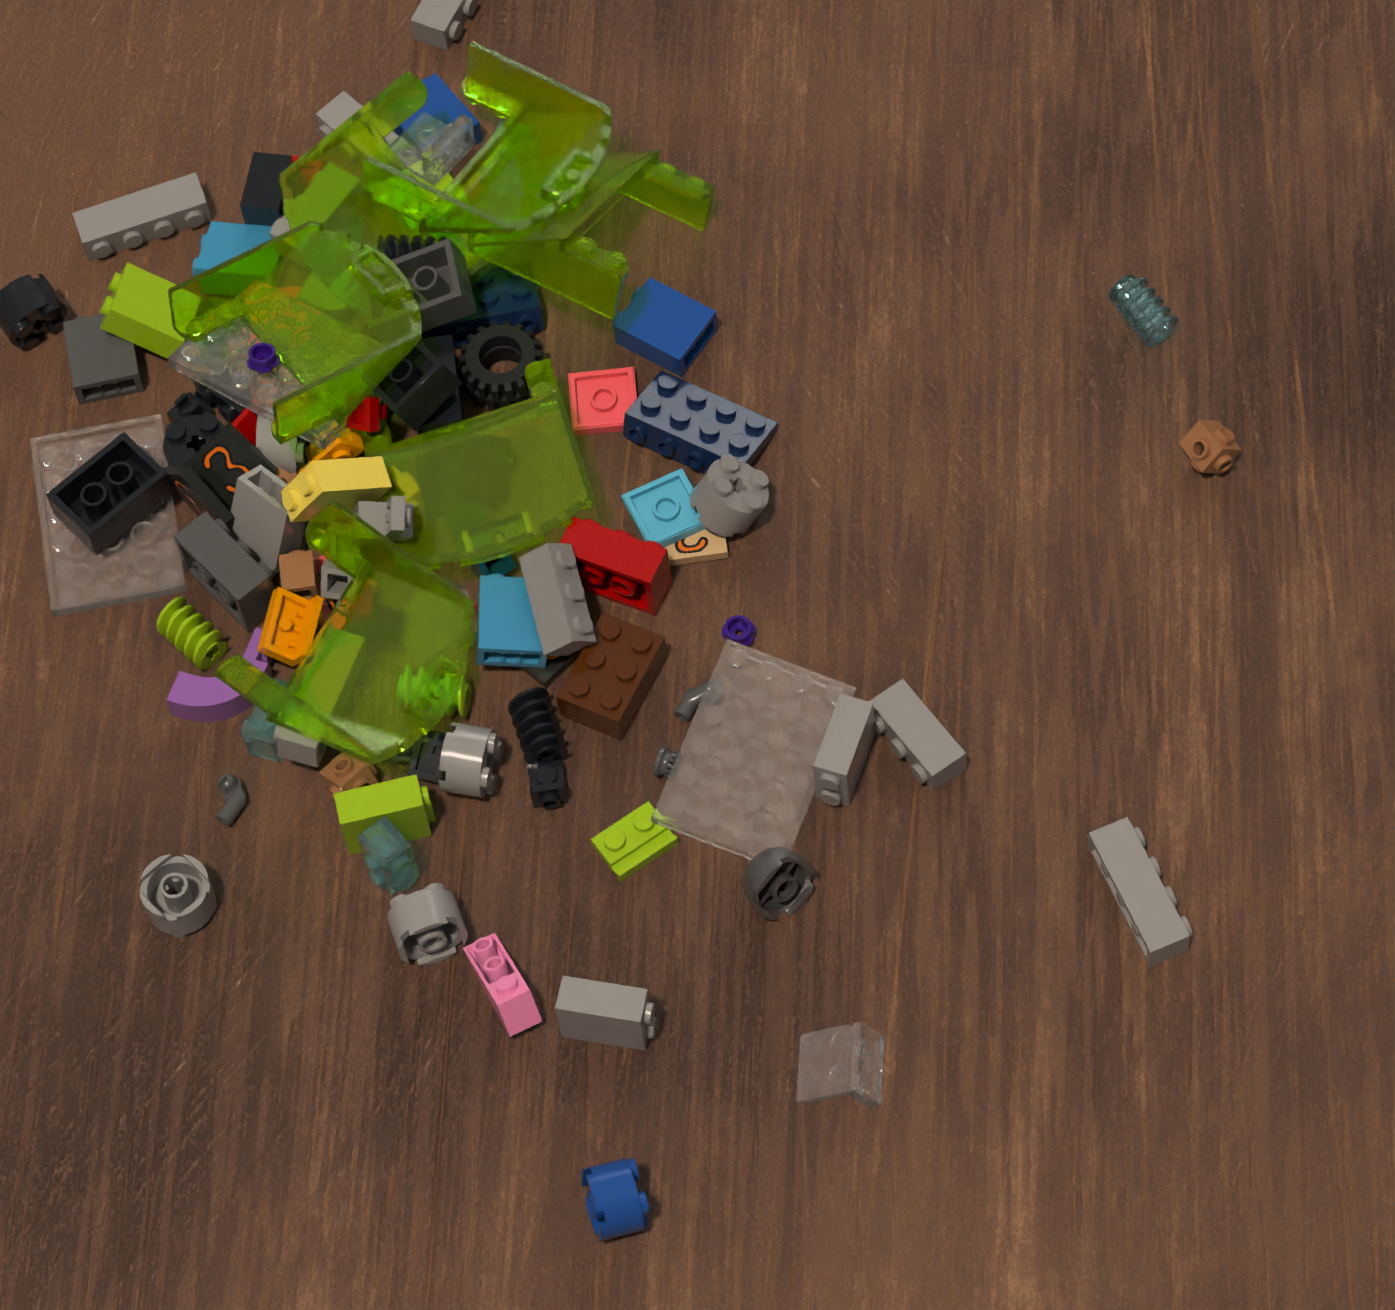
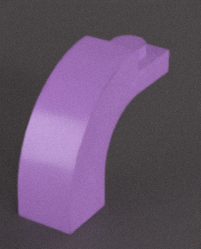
(210, 698)

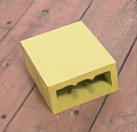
(335, 479)

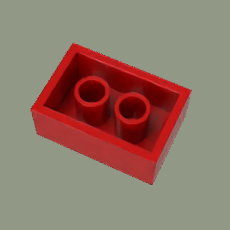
(619, 565)

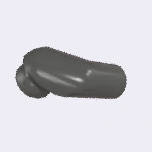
(690, 702)
(234, 798)

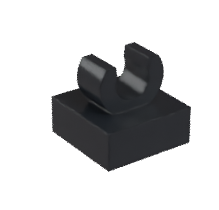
(188, 405)

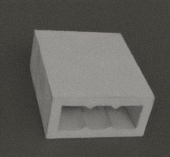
(262, 519)
(844, 750)
(605, 1013)

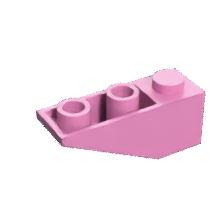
(503, 984)

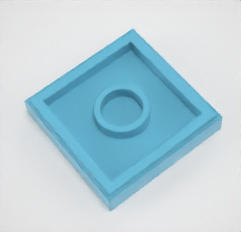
(663, 509)

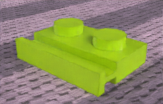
(633, 842)

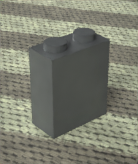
(100, 361)

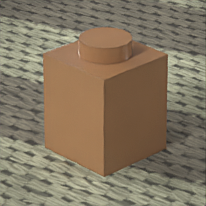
(299, 573)

